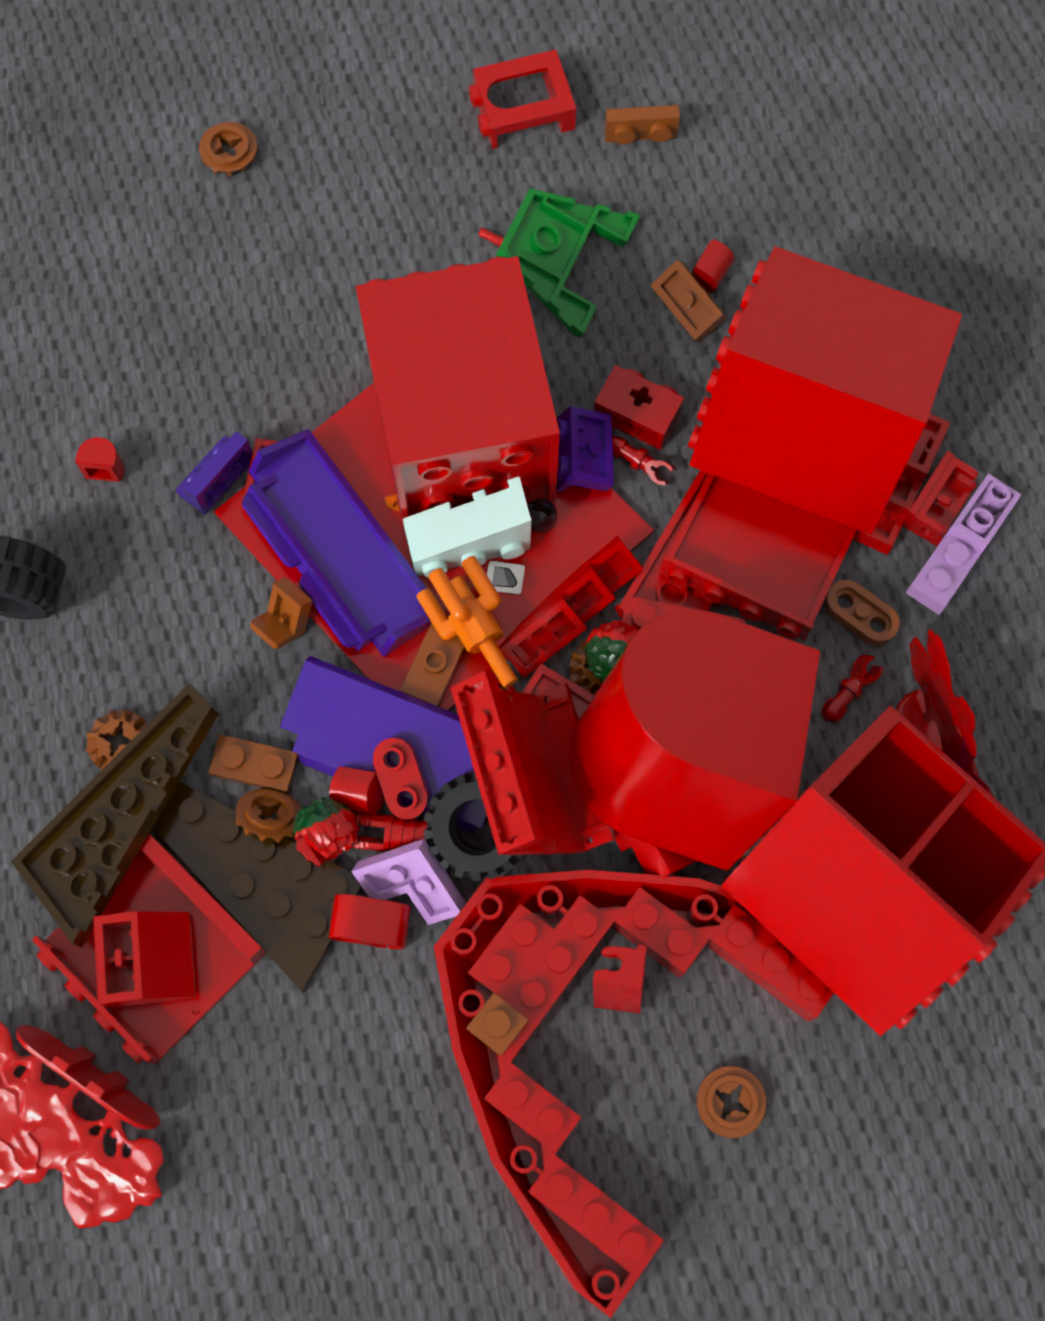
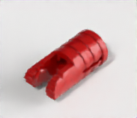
(397, 831)

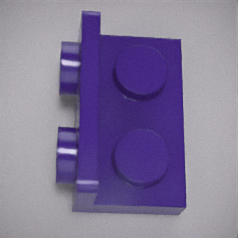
(585, 450)
(216, 473)

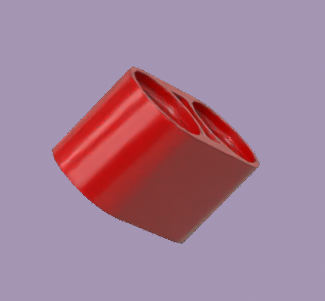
(369, 921)

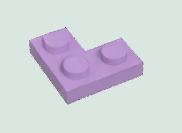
(414, 872)

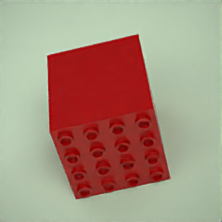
(460, 384)
(822, 388)
(891, 873)

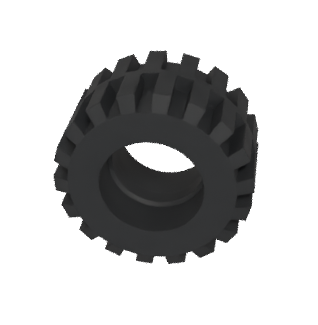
(28, 580)
(447, 840)

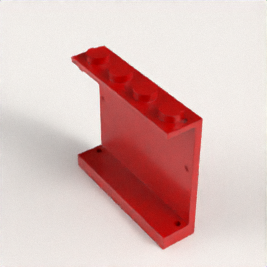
(524, 768)
(220, 953)

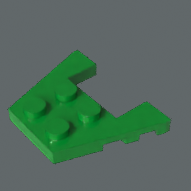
(547, 241)

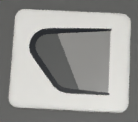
(506, 576)

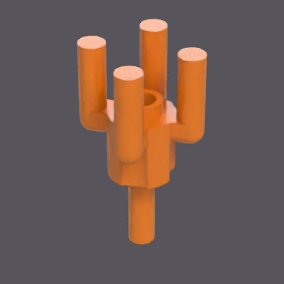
(469, 616)

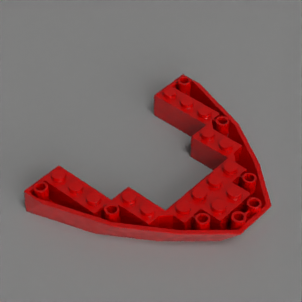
(527, 945)

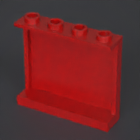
(757, 555)

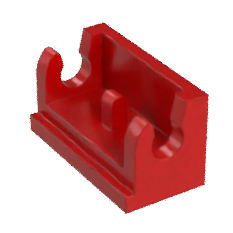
(941, 499)
(622, 988)

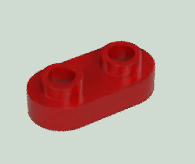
(404, 777)

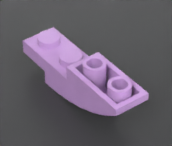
(963, 544)

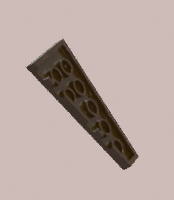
(97, 835)
(262, 884)

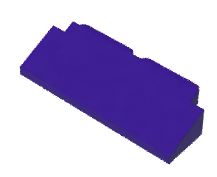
(336, 544)
(347, 716)

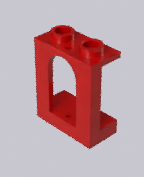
(499, 121)

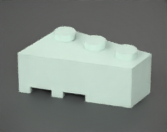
(482, 528)

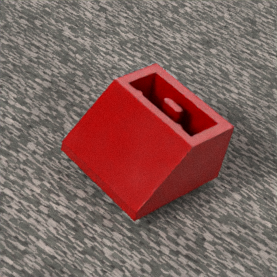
(143, 958)

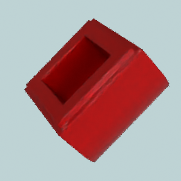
(713, 265)
(100, 460)
(357, 790)

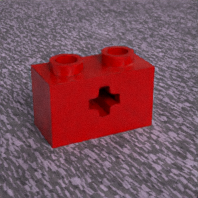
(650, 421)

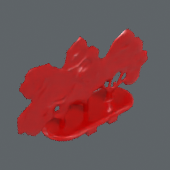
(937, 710)
(46, 1133)

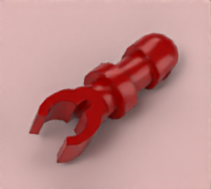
(640, 459)
(850, 688)

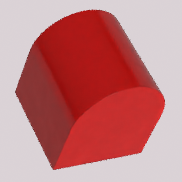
(697, 735)

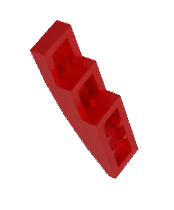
(906, 488)
(569, 606)

